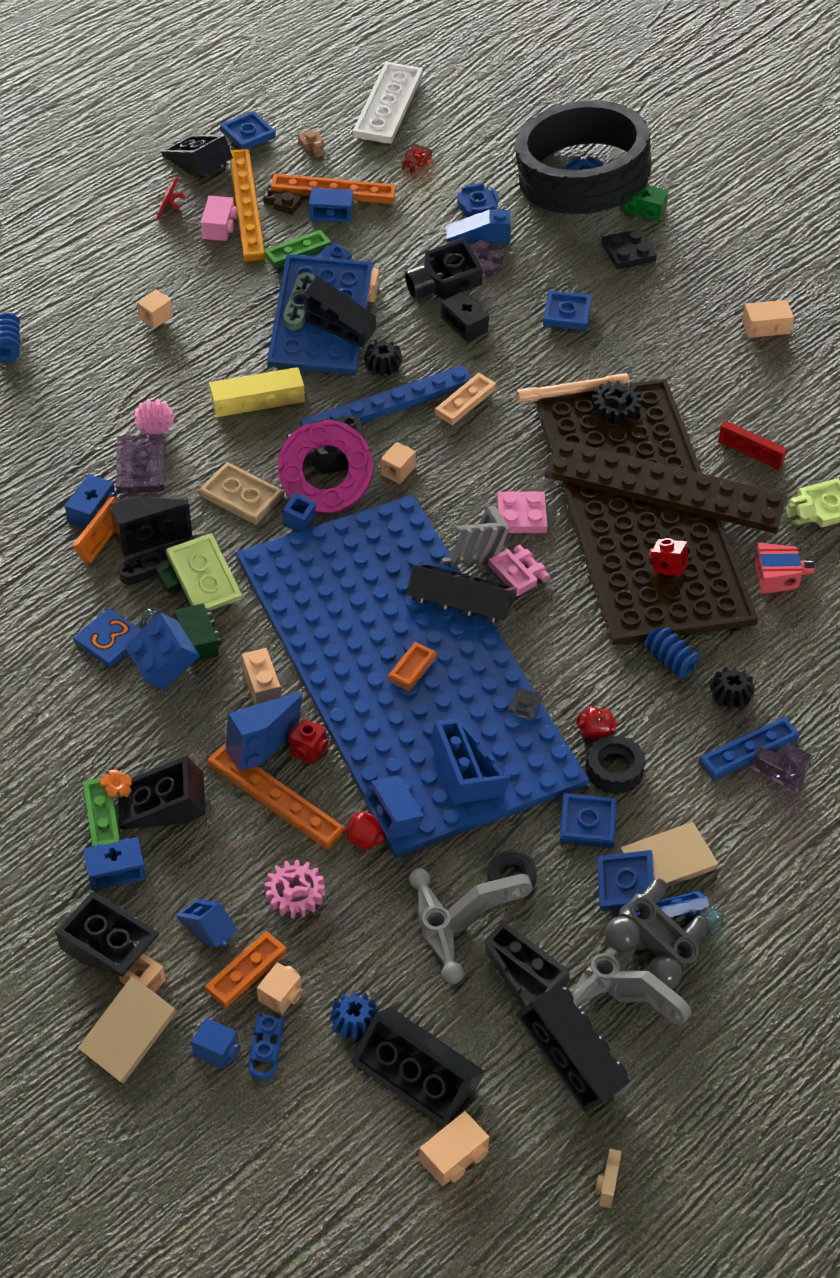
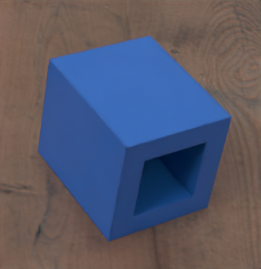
(299, 513)
(215, 1043)

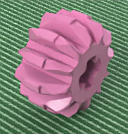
(153, 417)

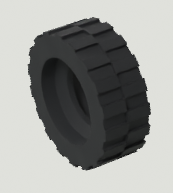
(615, 782)

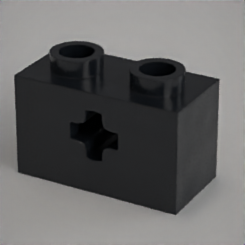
(464, 316)

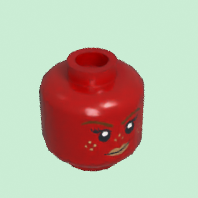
(596, 723)

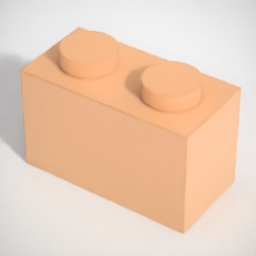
(767, 318)
(260, 676)
(454, 1149)

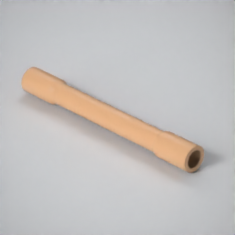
(536, 393)

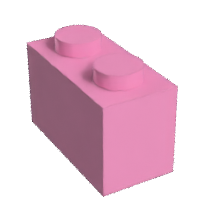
(218, 218)

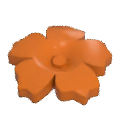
(115, 783)

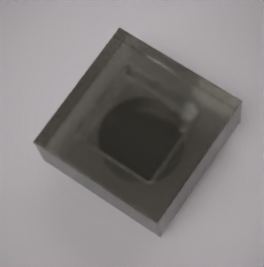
(525, 704)

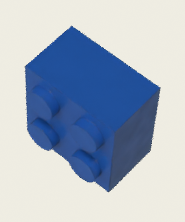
(162, 651)

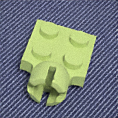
(816, 504)

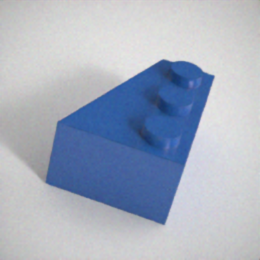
(465, 765)

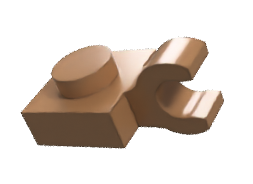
(312, 141)

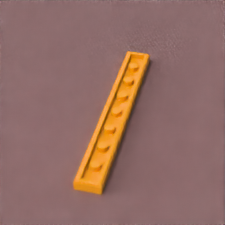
(246, 206)

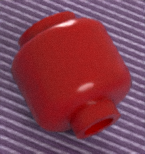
(364, 831)

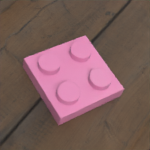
(523, 511)

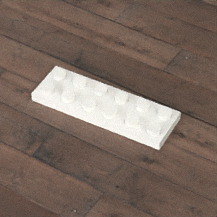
(388, 102)

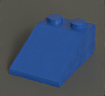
(261, 730)

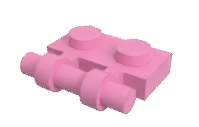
(512, 571)

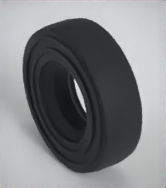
(511, 859)

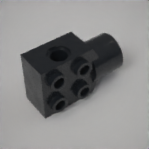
(445, 271)
(328, 458)

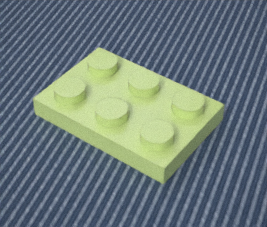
(204, 572)

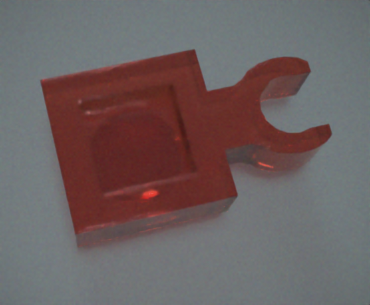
(416, 156)

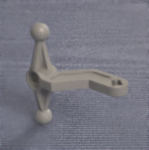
(461, 914)
(629, 985)

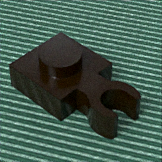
(283, 202)

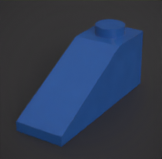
(488, 226)

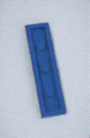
(742, 750)

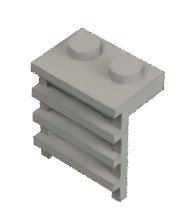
(486, 539)

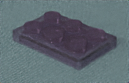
(140, 463)

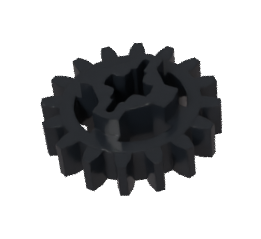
(616, 401)

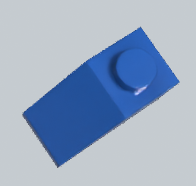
(208, 922)

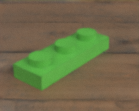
(305, 245)
(100, 813)

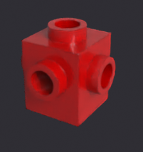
(669, 557)
(308, 741)

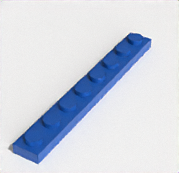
(399, 397)

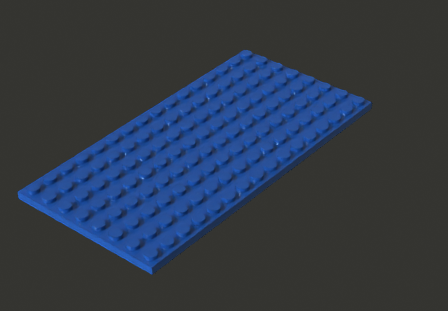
(348, 623)

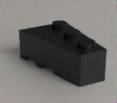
(337, 313)
(523, 964)

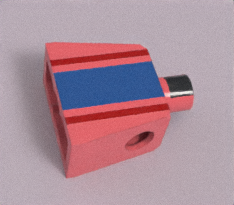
(780, 567)

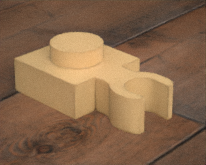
(606, 1184)

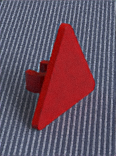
(169, 196)

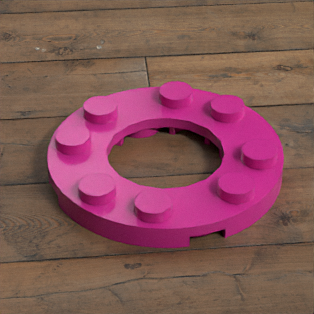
(332, 434)

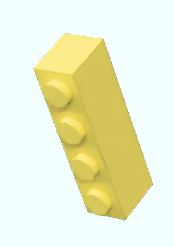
(257, 392)

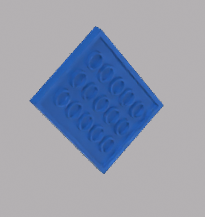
(311, 346)

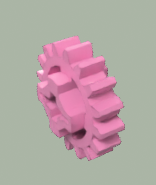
(296, 891)

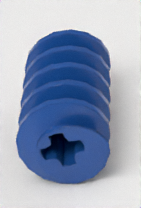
(9, 337)
(672, 652)

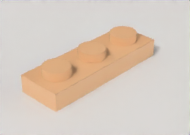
(465, 399)

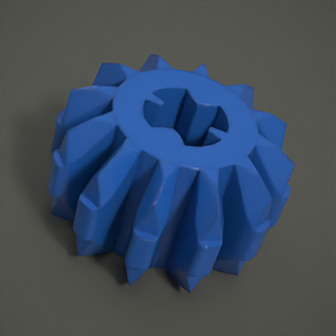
(344, 1012)

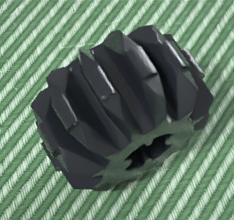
(383, 358)
(732, 688)

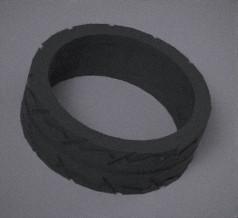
(586, 189)

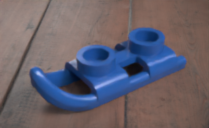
(264, 1050)

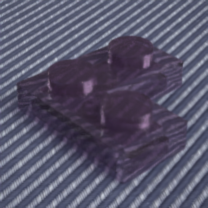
(786, 770)

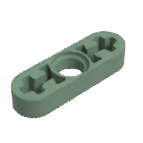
(292, 307)

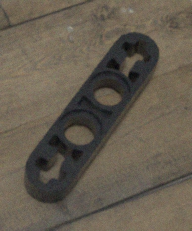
(133, 565)

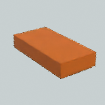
(412, 666)

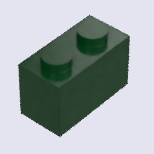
(199, 629)

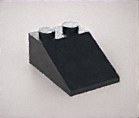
(199, 154)
(149, 522)
(164, 796)
(104, 935)

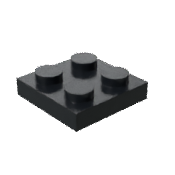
(628, 249)

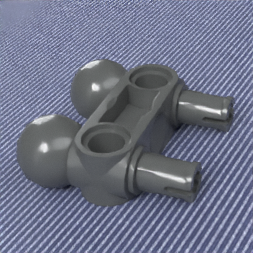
(657, 934)

